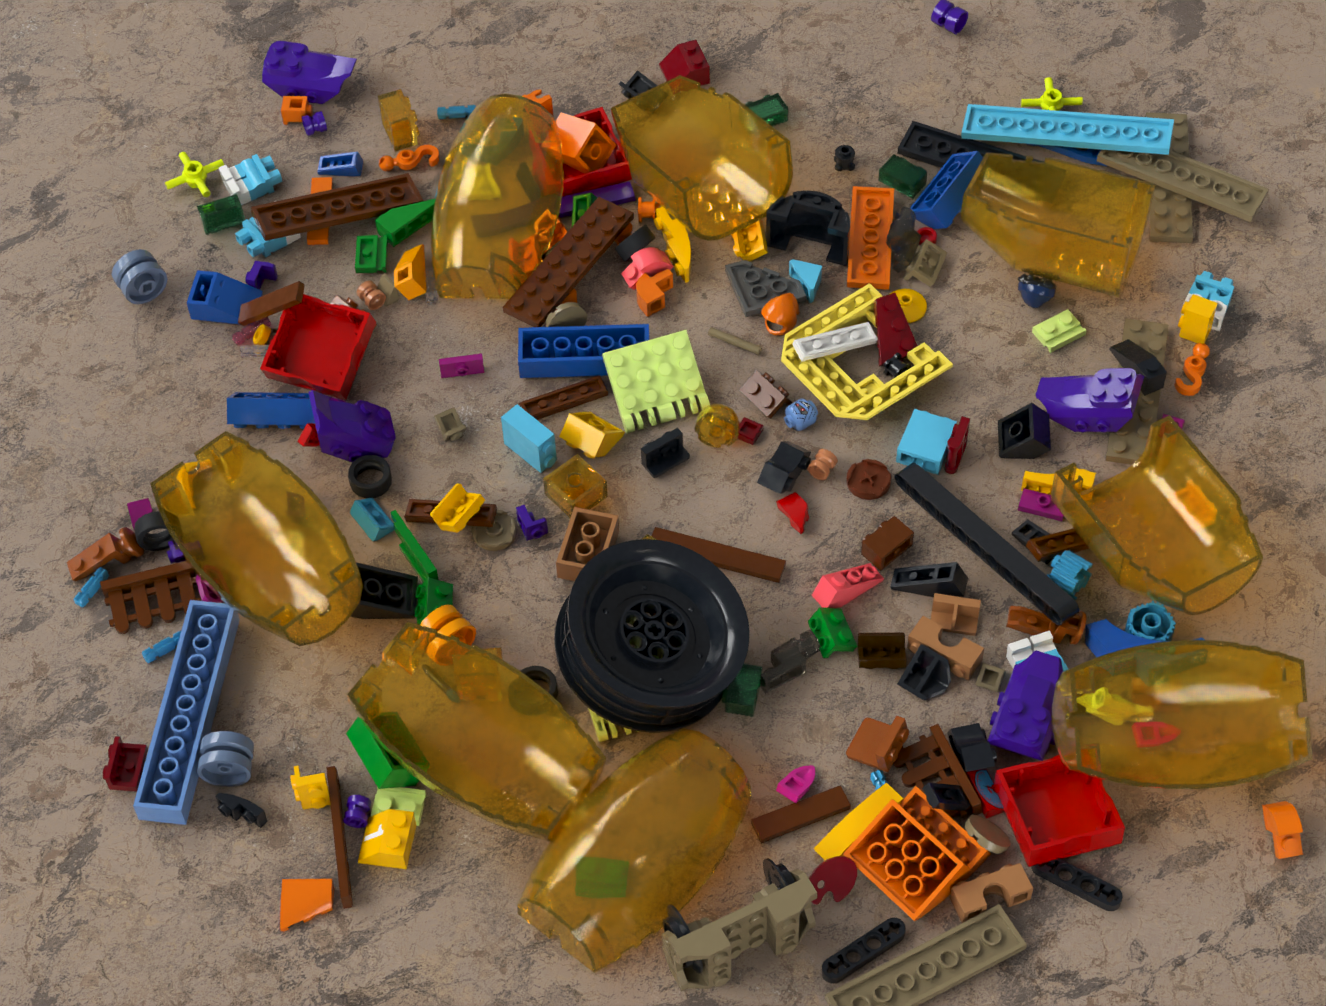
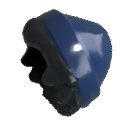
(1036, 290)

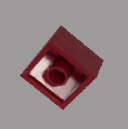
(688, 61)

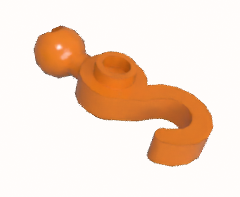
(409, 159)
(1193, 368)

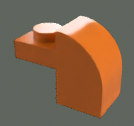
(651, 291)
(1285, 825)

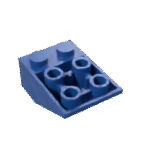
(218, 297)

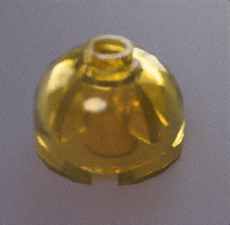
(717, 425)

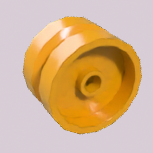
(449, 622)

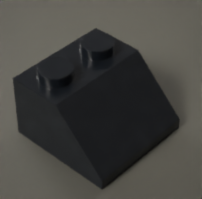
(1024, 433)

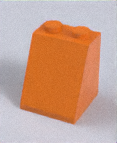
(583, 143)

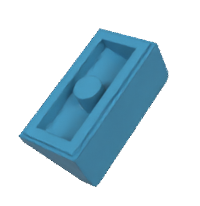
(371, 518)

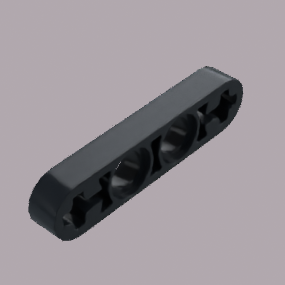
(1074, 884)
(866, 953)

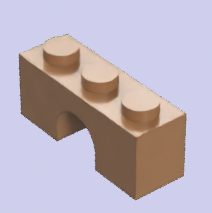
(962, 658)
(1008, 882)

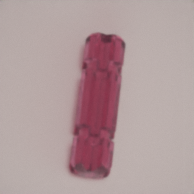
(249, 331)

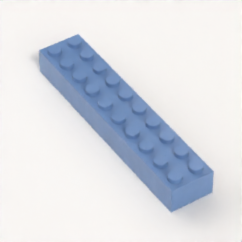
(186, 712)

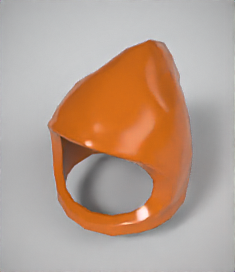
(782, 311)

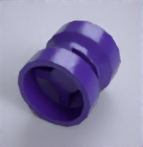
(314, 123)
(356, 815)

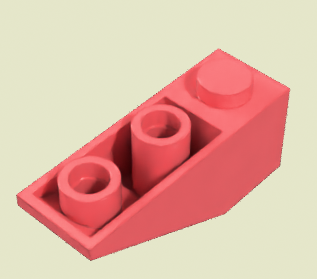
(843, 586)

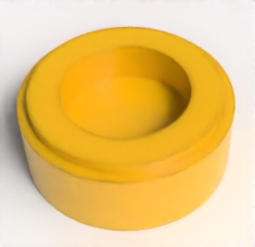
(261, 335)

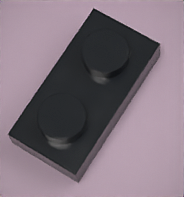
(946, 796)

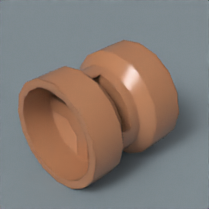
(371, 295)
(822, 464)

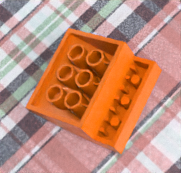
(916, 853)

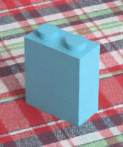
(529, 438)
(925, 441)

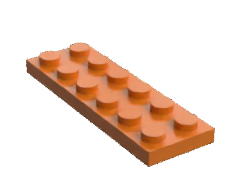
(870, 223)

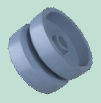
(139, 276)
(225, 758)

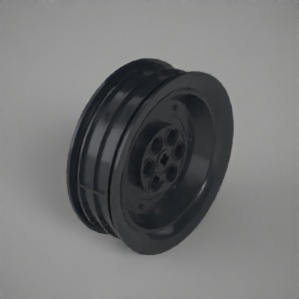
(628, 682)

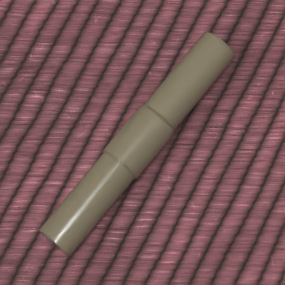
(735, 341)

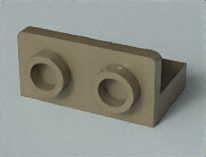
(926, 263)

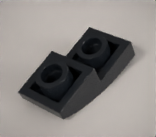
(236, 807)

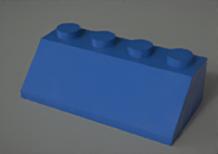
(945, 193)
(269, 409)

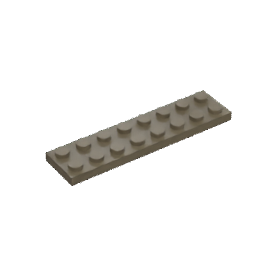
(1191, 180)
(1170, 212)
(1131, 439)
(935, 964)

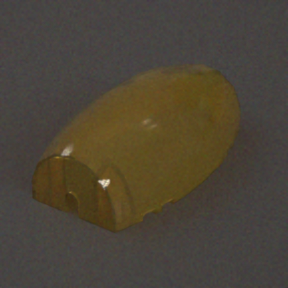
(497, 199)
(261, 540)
(1183, 715)
(477, 731)
(636, 847)

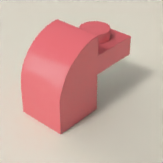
(648, 261)

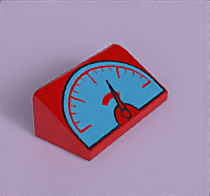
(986, 792)

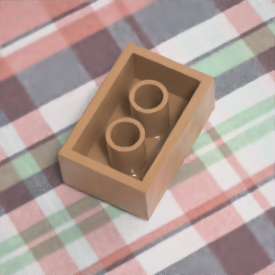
(585, 537)

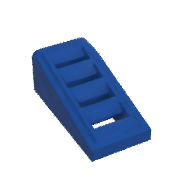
(353, 165)

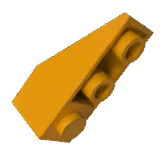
(410, 273)

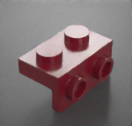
(124, 765)

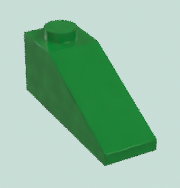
(404, 221)

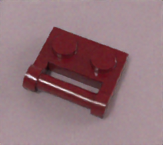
(957, 445)

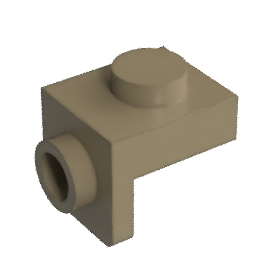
(450, 424)

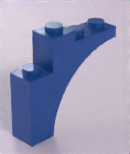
(1106, 638)

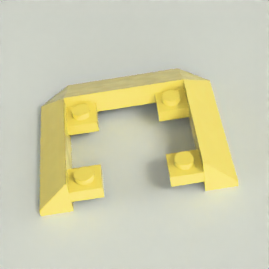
(834, 386)

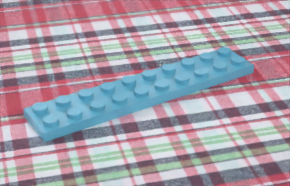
(1068, 129)

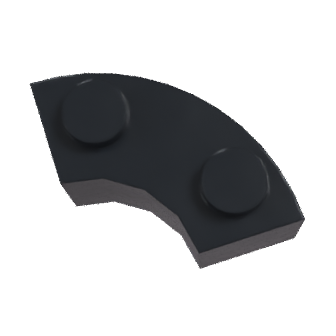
(784, 467)
(971, 747)

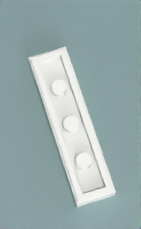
(834, 341)

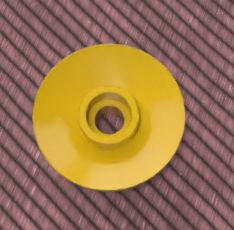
(912, 303)

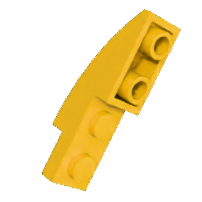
(676, 241)

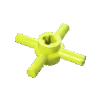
(1051, 99)
(194, 174)

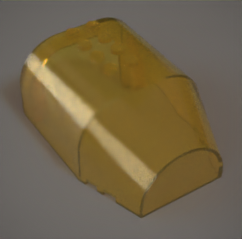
(703, 156)
(1059, 219)
(1165, 524)

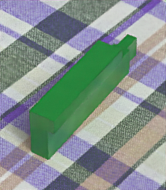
(412, 550)

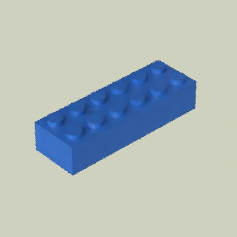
(573, 349)

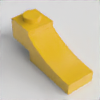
(1044, 482)

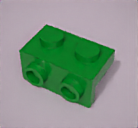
(431, 596)
(832, 631)

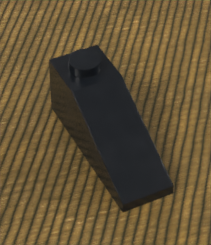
(1143, 362)
(931, 579)

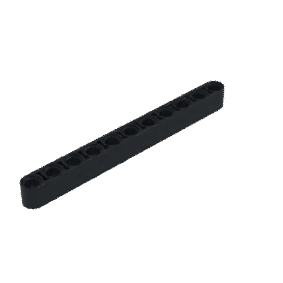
(987, 544)

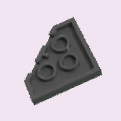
(758, 286)

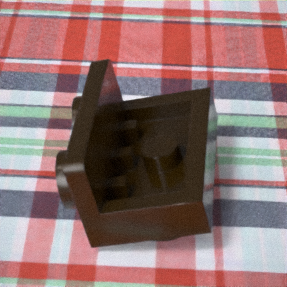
(881, 650)

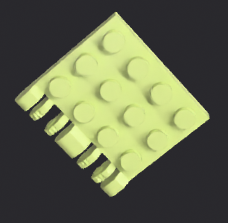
(655, 377)

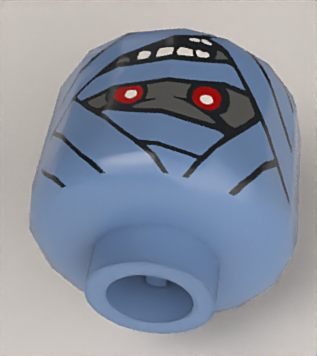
(800, 414)

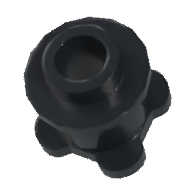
(844, 158)
(895, 366)

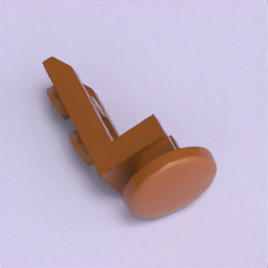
(103, 551)
(1036, 623)

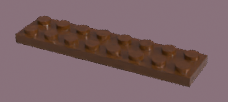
(334, 206)
(568, 262)

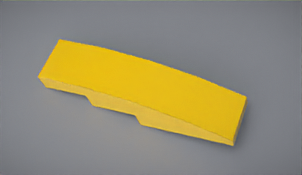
(850, 828)

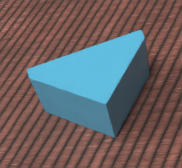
(808, 275)

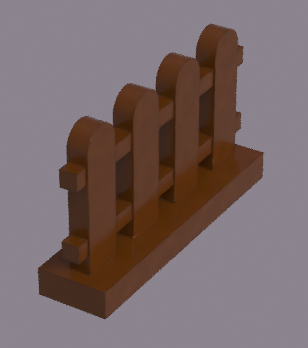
(148, 583)
(935, 767)

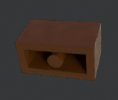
(887, 543)

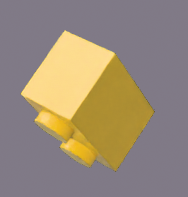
(1197, 319)

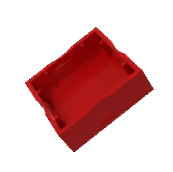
(614, 170)
(319, 346)
(1057, 810)

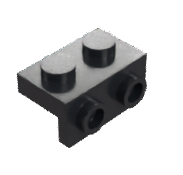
(636, 85)
(664, 453)

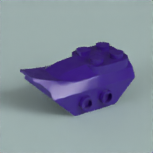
(297, 71)
(1092, 401)
(352, 429)
(1026, 707)

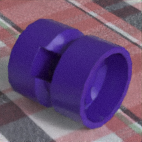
(949, 16)

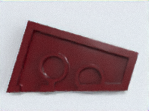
(892, 329)

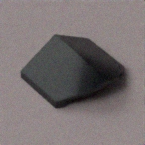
(926, 674)

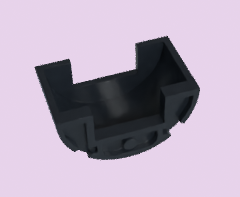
(809, 217)

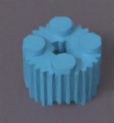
(1070, 572)
(1151, 622)

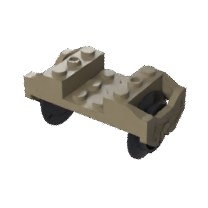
(705, 948)

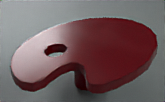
(838, 875)

